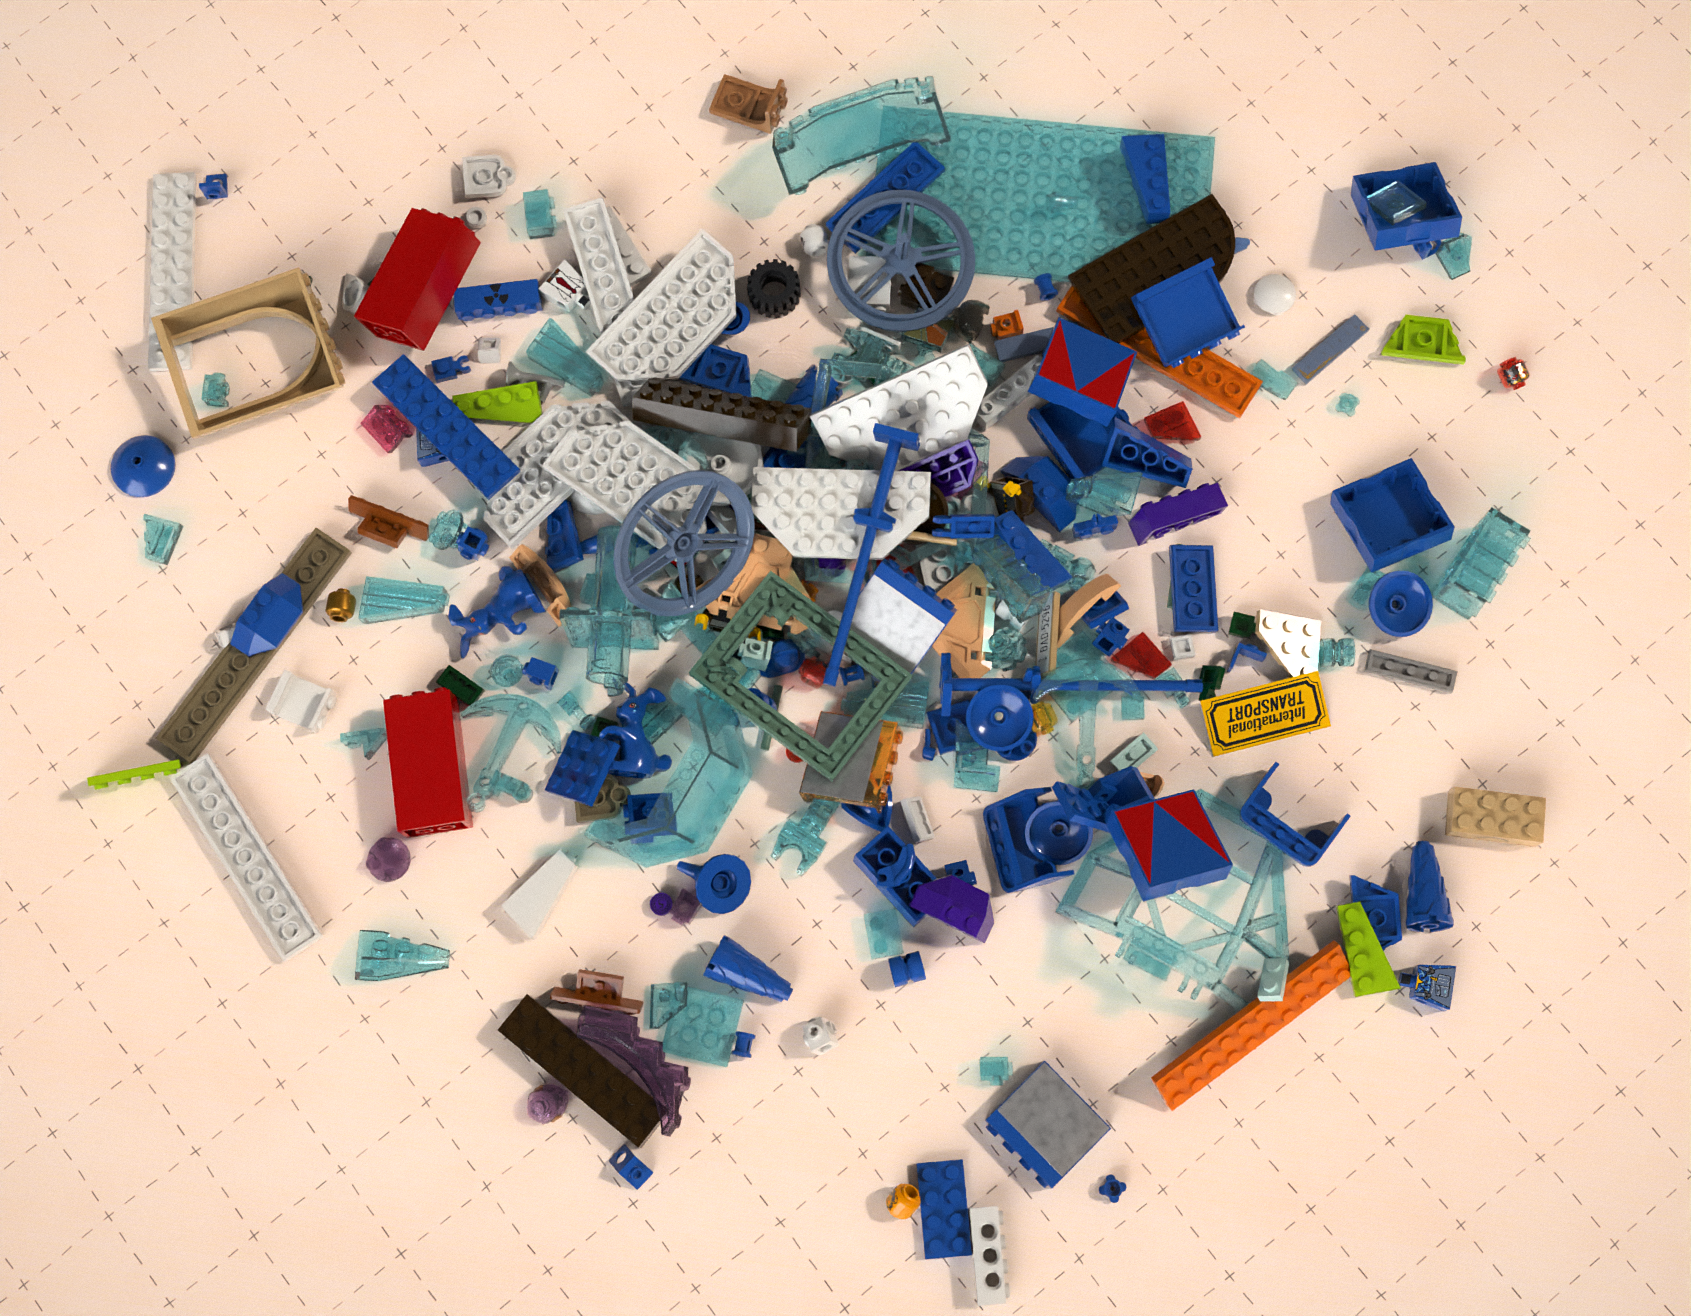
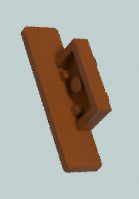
(384, 524)
(599, 991)

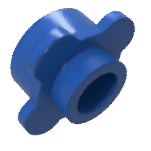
(1119, 1188)

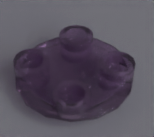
(388, 859)

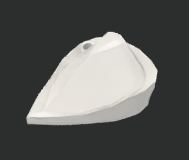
(353, 293)

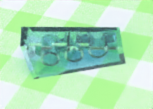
(1010, 578)

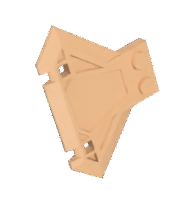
(765, 556)
(970, 625)

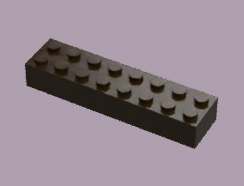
(722, 414)
(582, 1070)

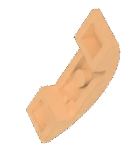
(544, 578)
(1081, 602)

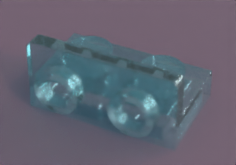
(990, 366)

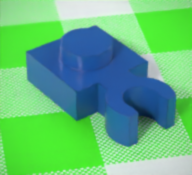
(446, 368)

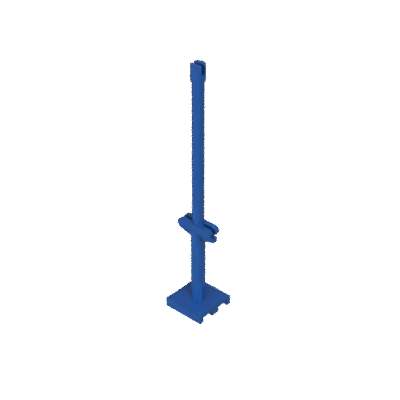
(874, 520)
(1032, 679)

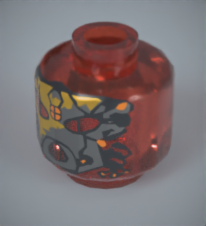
(1513, 373)
(813, 671)

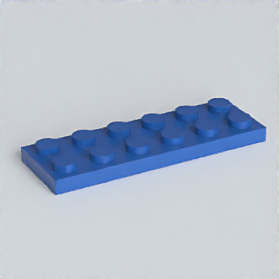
(911, 170)

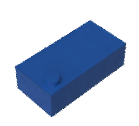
(884, 852)

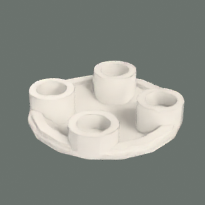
(1274, 294)

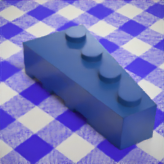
(1148, 170)
(1135, 451)
(1031, 550)

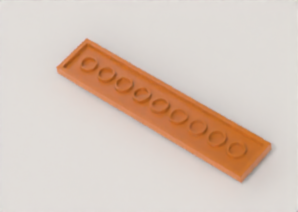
(1205, 374)
(1251, 1027)

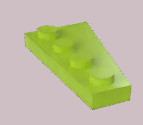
(505, 403)

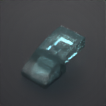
(1273, 381)
(697, 636)
(1149, 964)

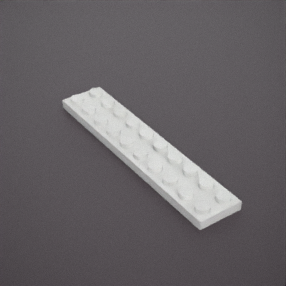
(171, 258)
(602, 271)
(246, 857)

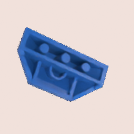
(1048, 488)
(268, 616)

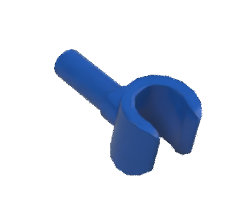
(928, 752)

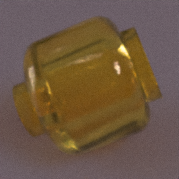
(1043, 718)

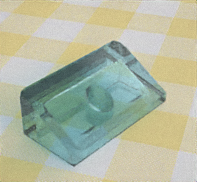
(981, 778)

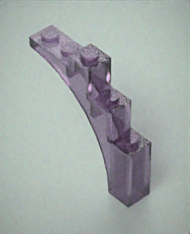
(645, 1056)

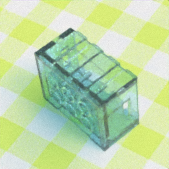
(1481, 564)

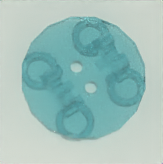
(447, 529)

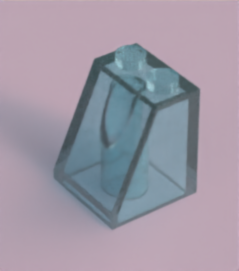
(1105, 493)

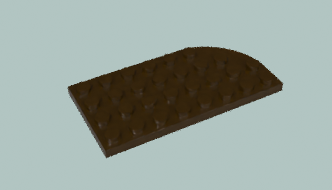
(1151, 258)

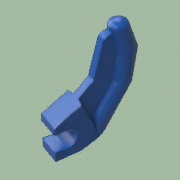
(898, 871)

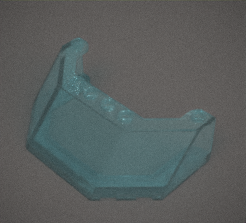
(858, 128)
(696, 795)

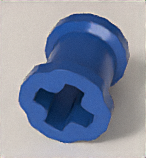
(1045, 287)
(849, 678)
(743, 1044)

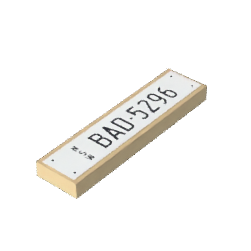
(1048, 635)

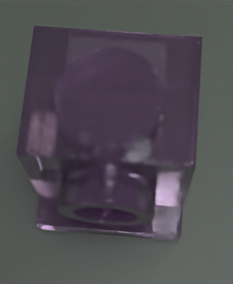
(693, 907)

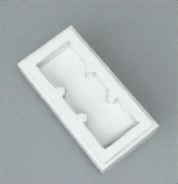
(917, 819)

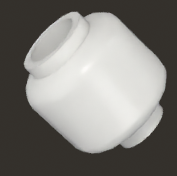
(814, 240)

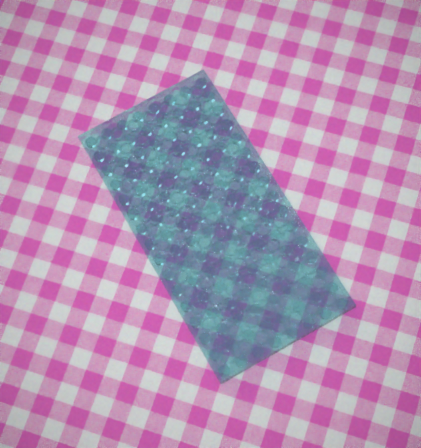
(1000, 184)

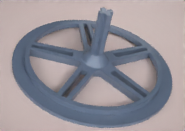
(900, 260)
(683, 543)

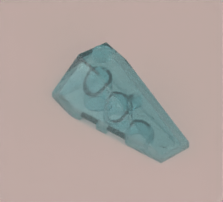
(389, 958)

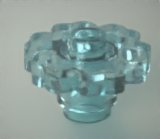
(1007, 649)

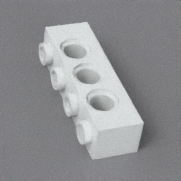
(1006, 395)
(988, 1294)

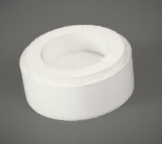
(476, 217)

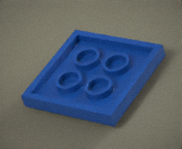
(582, 767)

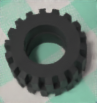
(769, 273)

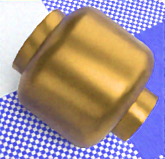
(340, 605)

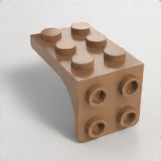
(749, 103)

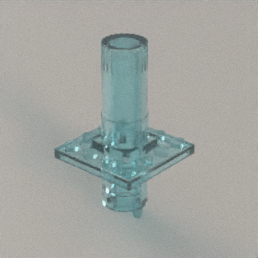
(610, 624)

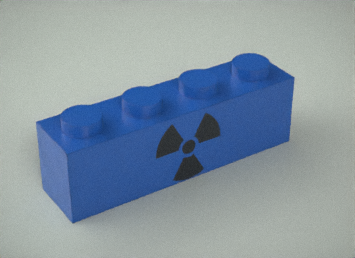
(497, 300)

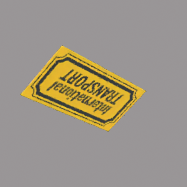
(1265, 713)

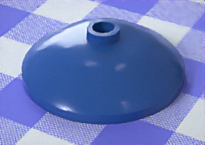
(152, 472)
(1412, 601)
(1002, 733)
(1056, 845)

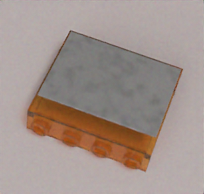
(867, 772)

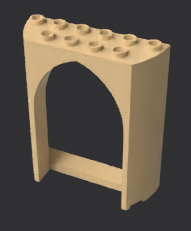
(278, 296)

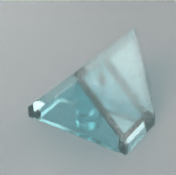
(1455, 255)
(967, 752)

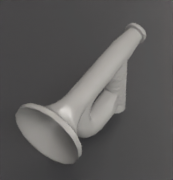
(514, 375)

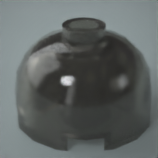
(968, 319)

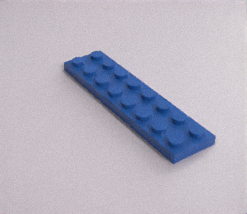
(446, 426)

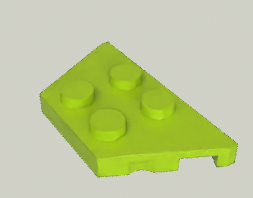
(1424, 340)

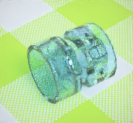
(1336, 652)

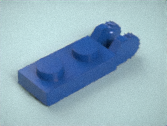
(965, 526)

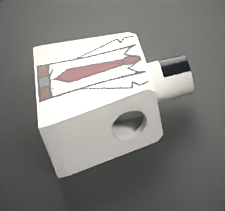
(565, 288)

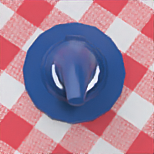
(720, 882)

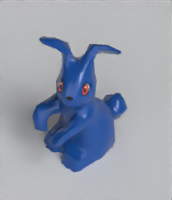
(512, 595)
(637, 753)

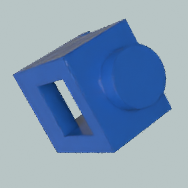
(541, 672)

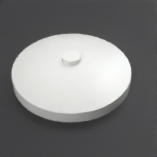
(729, 458)

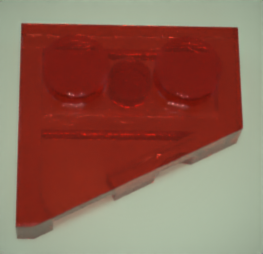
(1172, 424)
(1142, 657)

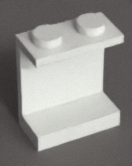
(301, 702)

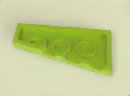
(125, 776)
(1366, 959)

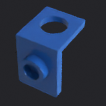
(215, 190)
(1424, 249)
(1249, 651)
(631, 1167)

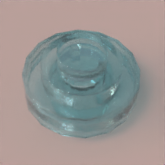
(506, 670)

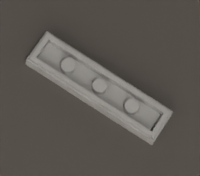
(1410, 671)

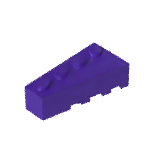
(1177, 512)

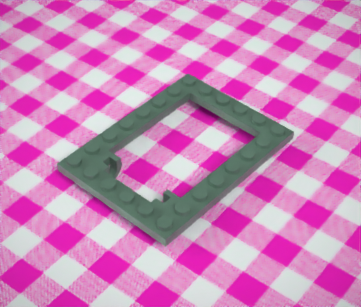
(781, 600)

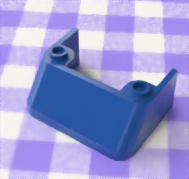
(1302, 849)
(1014, 861)

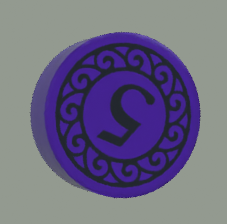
(661, 904)

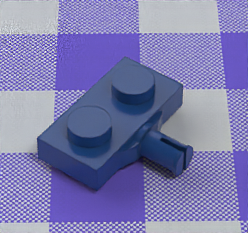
(1097, 524)

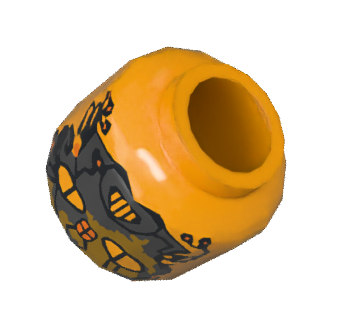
(903, 1201)

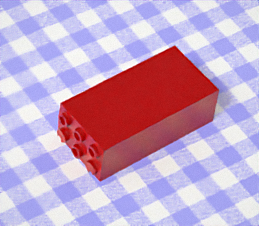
(418, 278)
(427, 763)

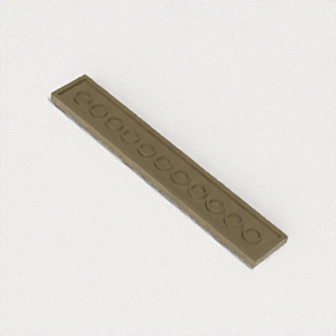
(235, 672)

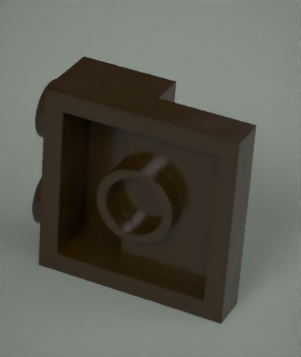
(935, 282)

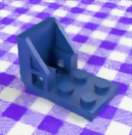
(1108, 793)

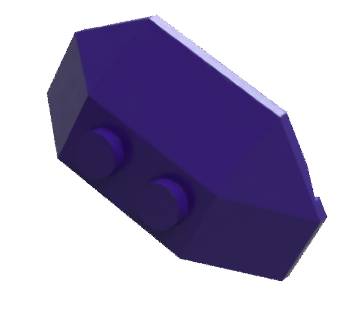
(950, 468)
(956, 905)

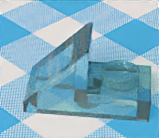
(371, 740)

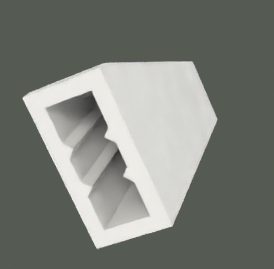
(540, 894)

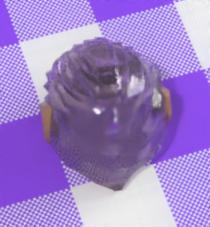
(547, 1103)

